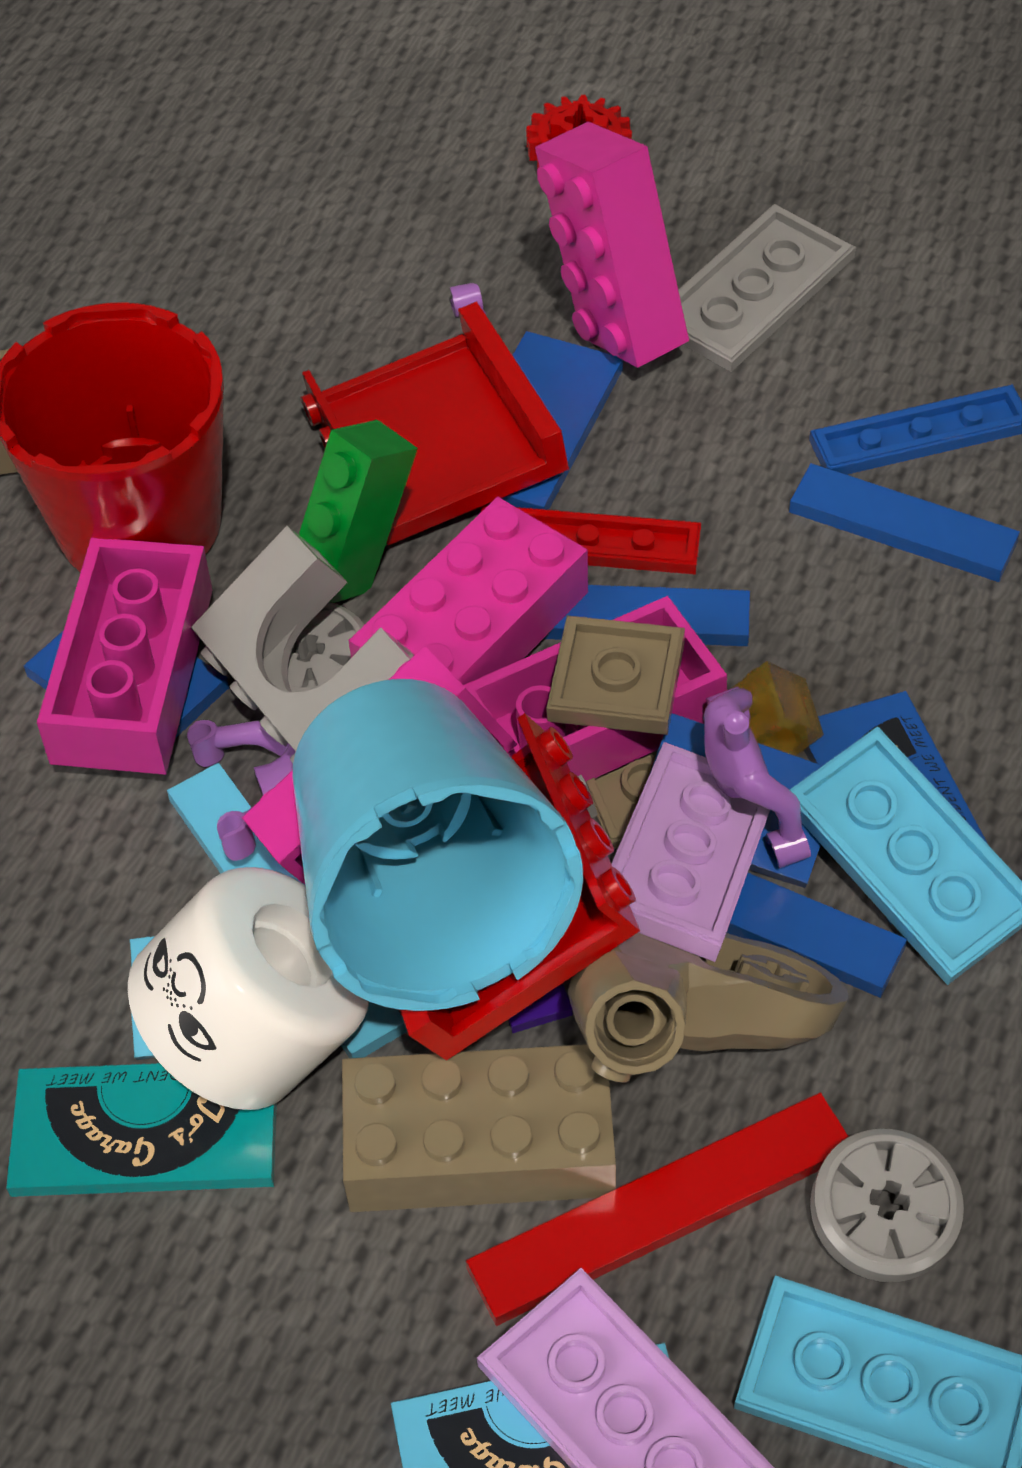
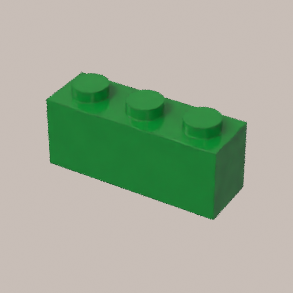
(357, 500)

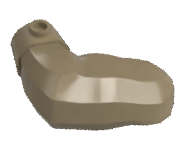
(657, 998)

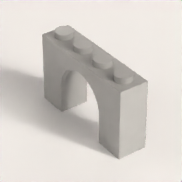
(259, 620)

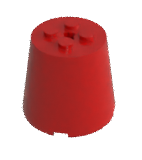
(117, 427)

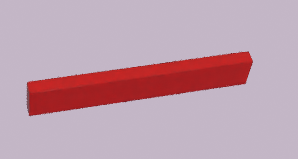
(656, 1208)

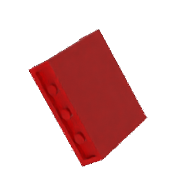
(465, 411)
(598, 925)

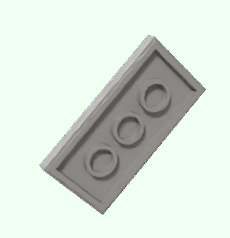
(758, 284)

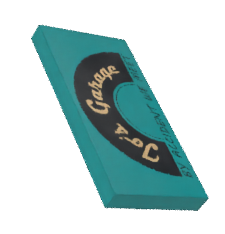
(131, 1134)

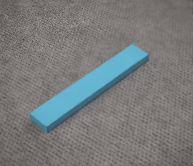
(201, 804)

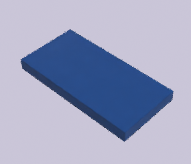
(574, 389)

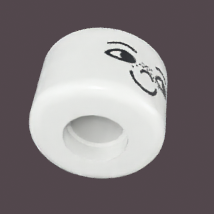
(240, 992)

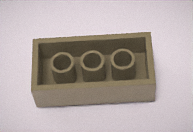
(476, 1129)

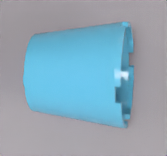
(426, 849)

